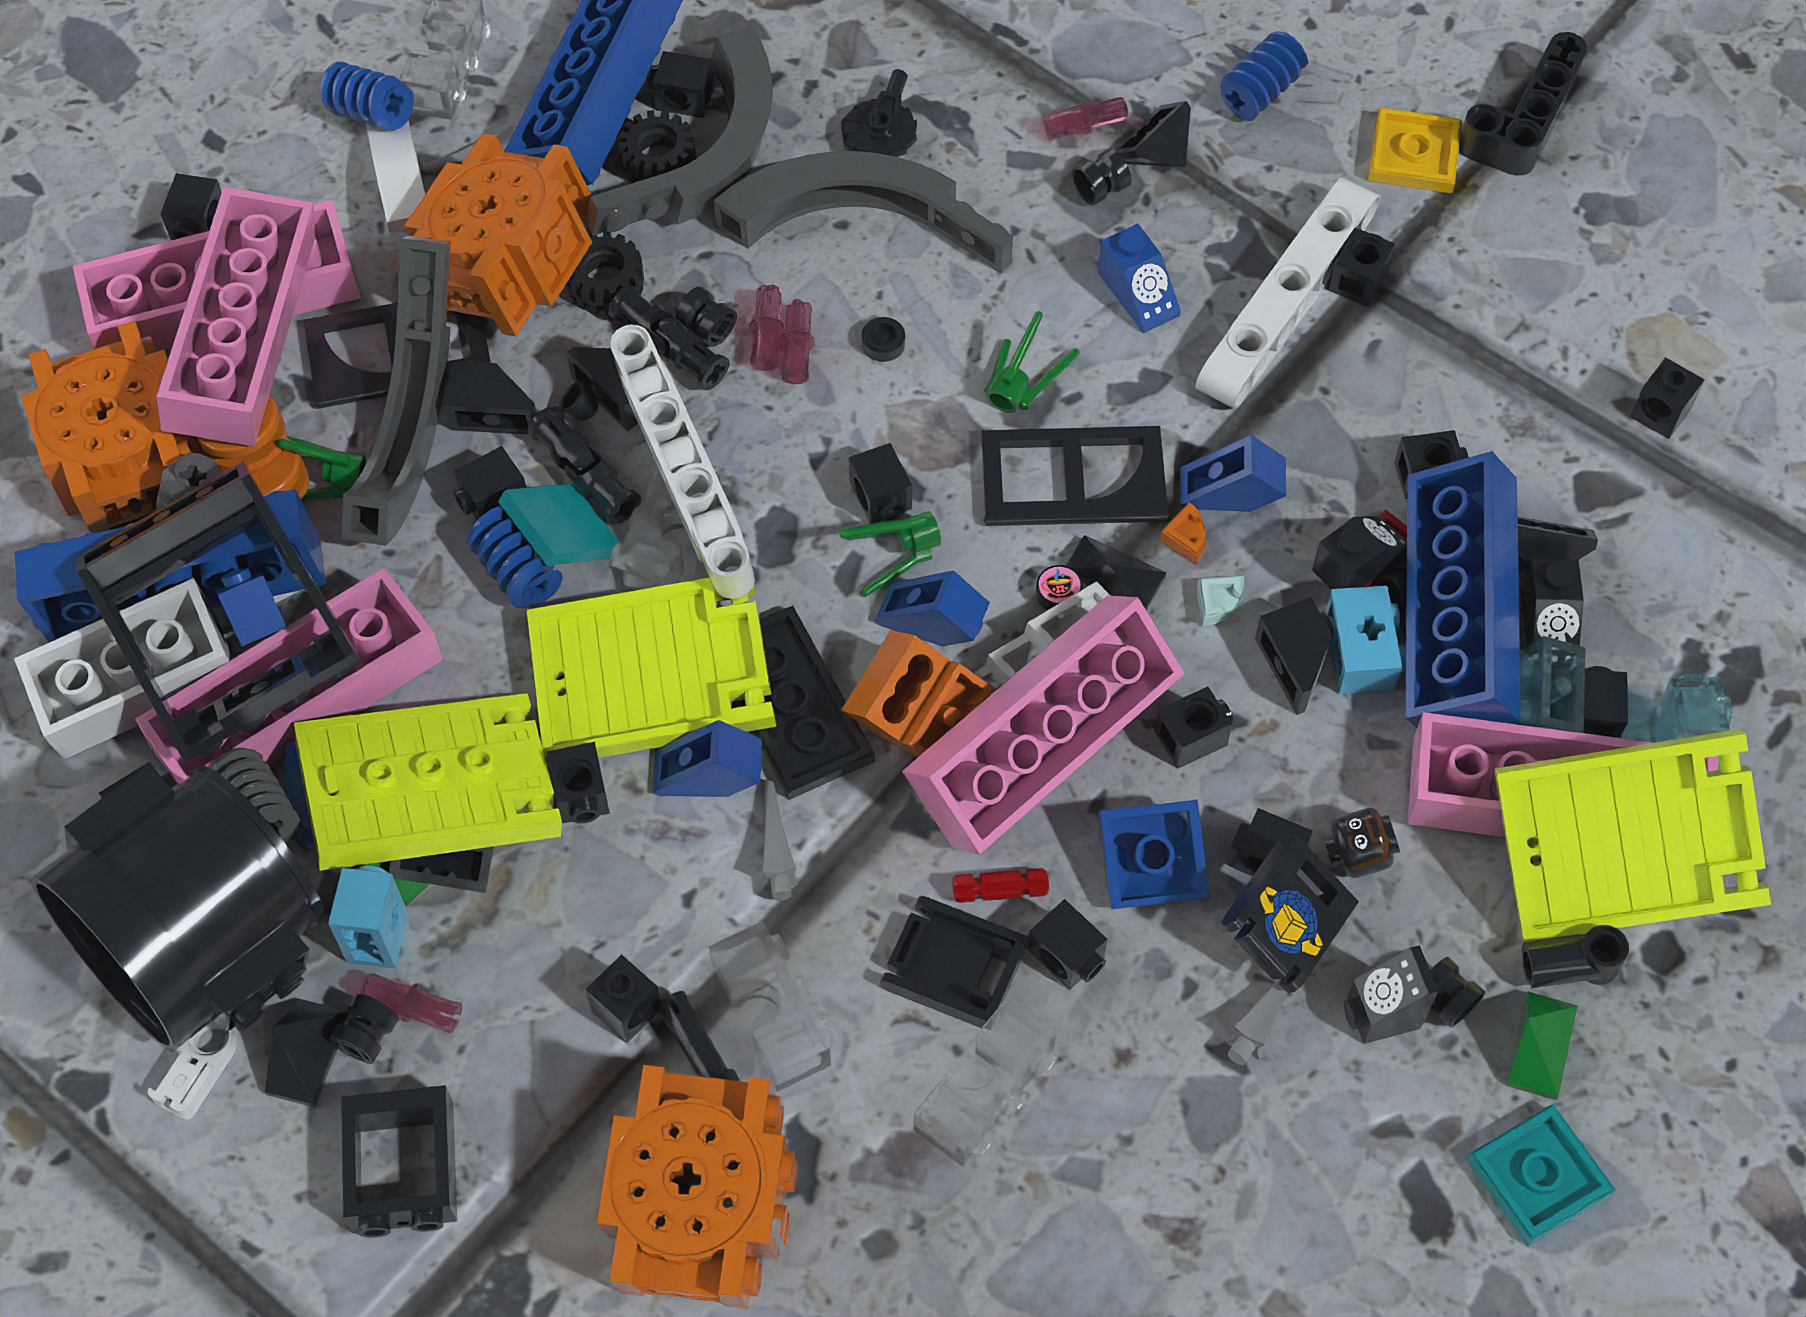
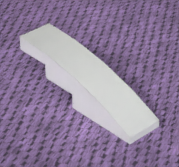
(396, 173)
(1038, 635)

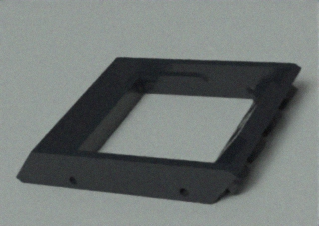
(174, 539)

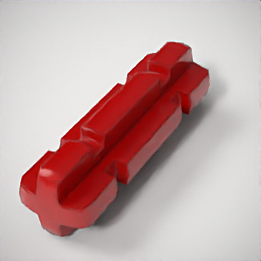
(1000, 885)

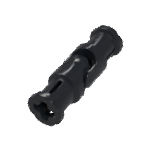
(670, 337)
(584, 465)

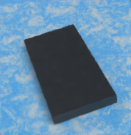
(811, 734)

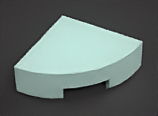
(1218, 598)

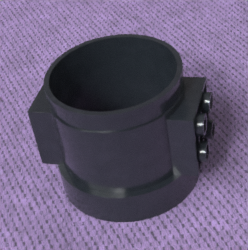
(182, 904)

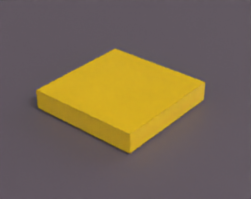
(1415, 150)

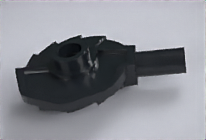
(881, 123)

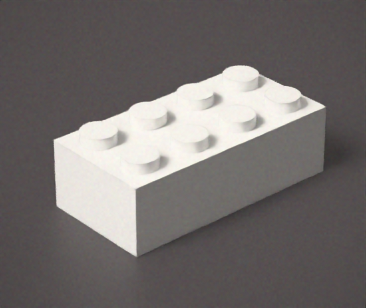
(86, 686)

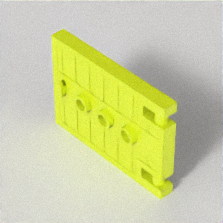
(647, 667)
(425, 781)
(1632, 835)

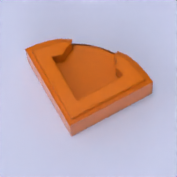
(1186, 534)

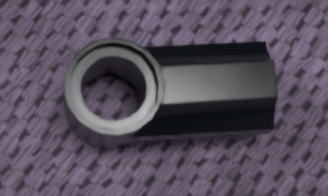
(1571, 958)

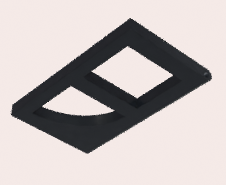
(341, 383)
(1137, 501)

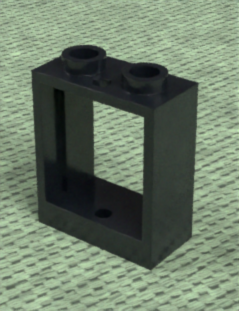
(392, 1111)

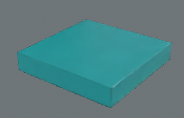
(559, 524)
(1540, 1174)

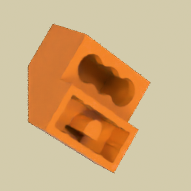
(913, 693)

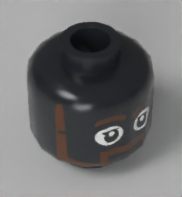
(1362, 842)

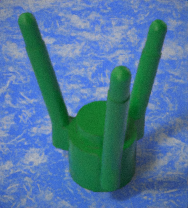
(1009, 386)
(339, 467)
(913, 534)

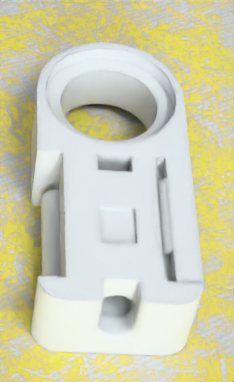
(193, 1075)

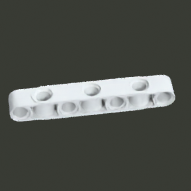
(1286, 294)
(682, 461)

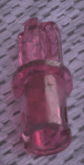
(1084, 117)
(766, 328)
(797, 342)
(413, 1002)

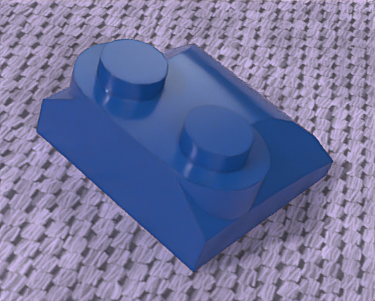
(1153, 854)

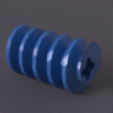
(1263, 75)
(366, 96)
(512, 560)

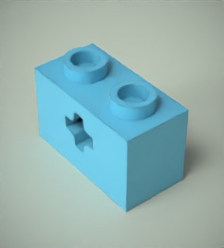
(1365, 639)
(368, 917)

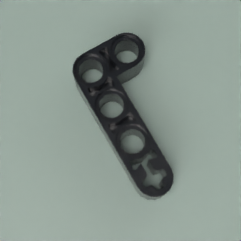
(1517, 139)

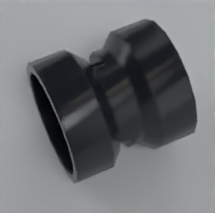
(1101, 176)
(710, 319)
(1455, 994)
(364, 1028)

